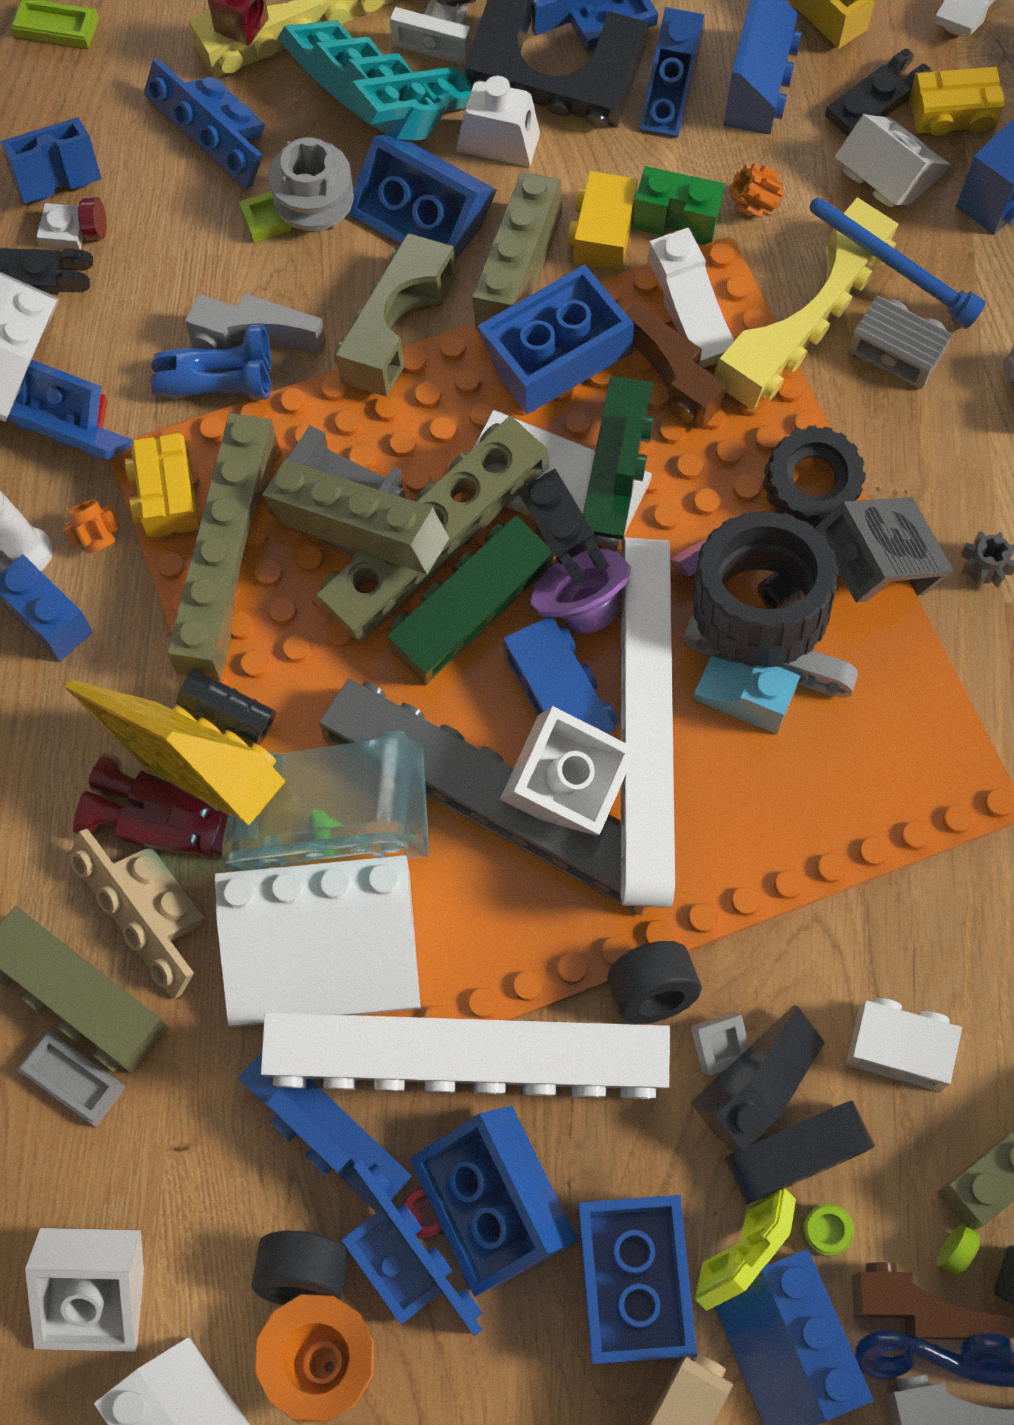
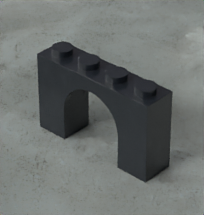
(592, 92)

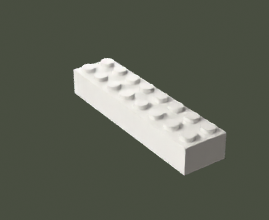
(465, 1052)

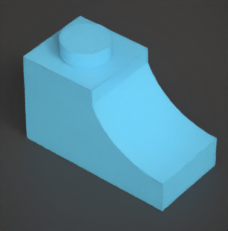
(747, 692)

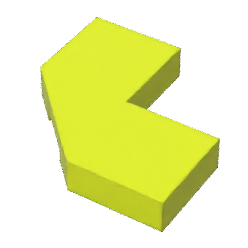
(734, 1269)

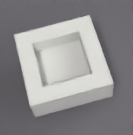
(60, 227)

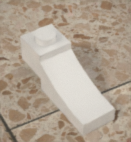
(689, 294)

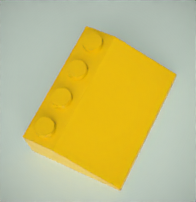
(186, 751)

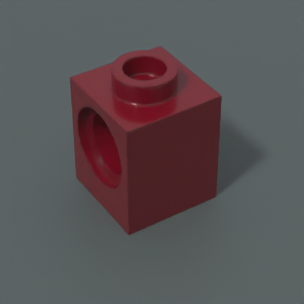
(238, 18)

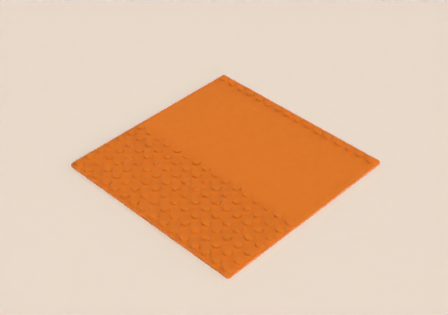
(756, 813)

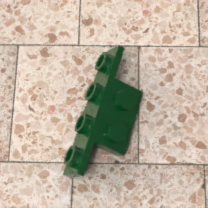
(618, 456)

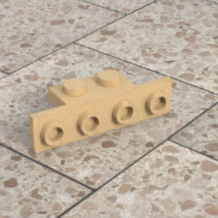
(144, 905)

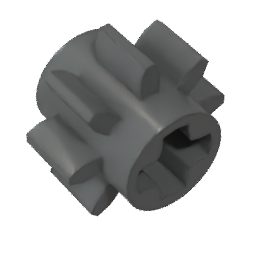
(988, 559)

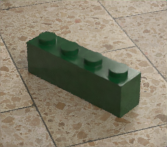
(470, 599)

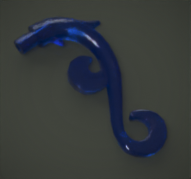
(971, 1364)

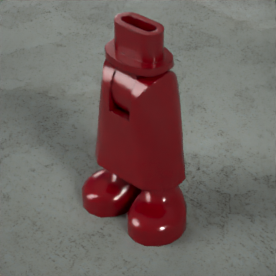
(157, 815)

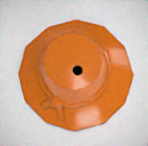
(296, 1355)

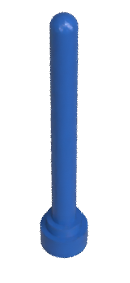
(961, 305)

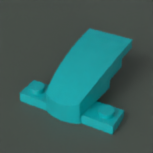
(374, 84)

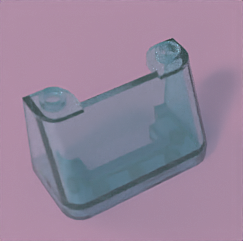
(337, 806)

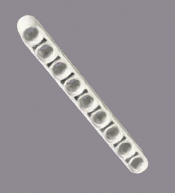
(647, 726)

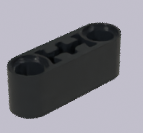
(799, 1152)

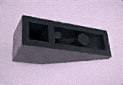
(760, 1081)

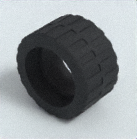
(775, 545)

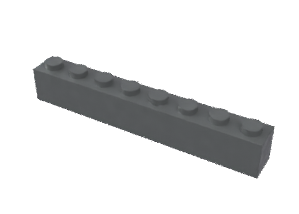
(472, 785)

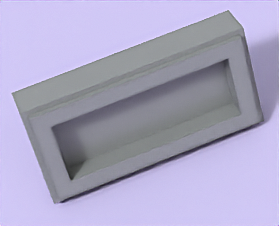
(71, 1078)

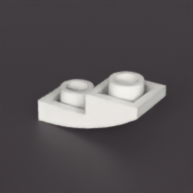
(962, 16)

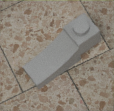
(223, 325)
(930, 1404)

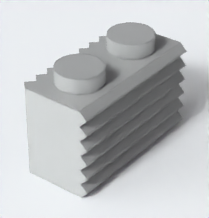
(900, 341)

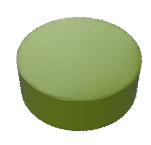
(828, 1230)
(958, 1250)

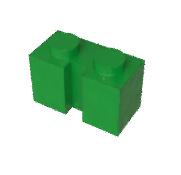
(677, 203)

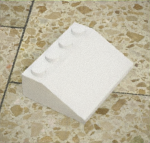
(317, 939)

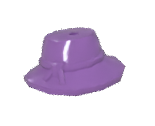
(591, 603)

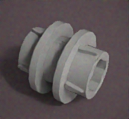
(311, 185)

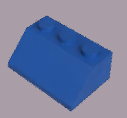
(762, 66)
(419, 194)
(557, 338)
(493, 1199)
(793, 1346)

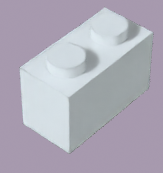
(904, 1044)

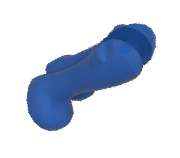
(187, 370)

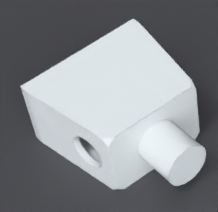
(499, 123)

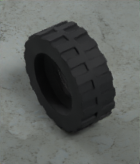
(817, 443)

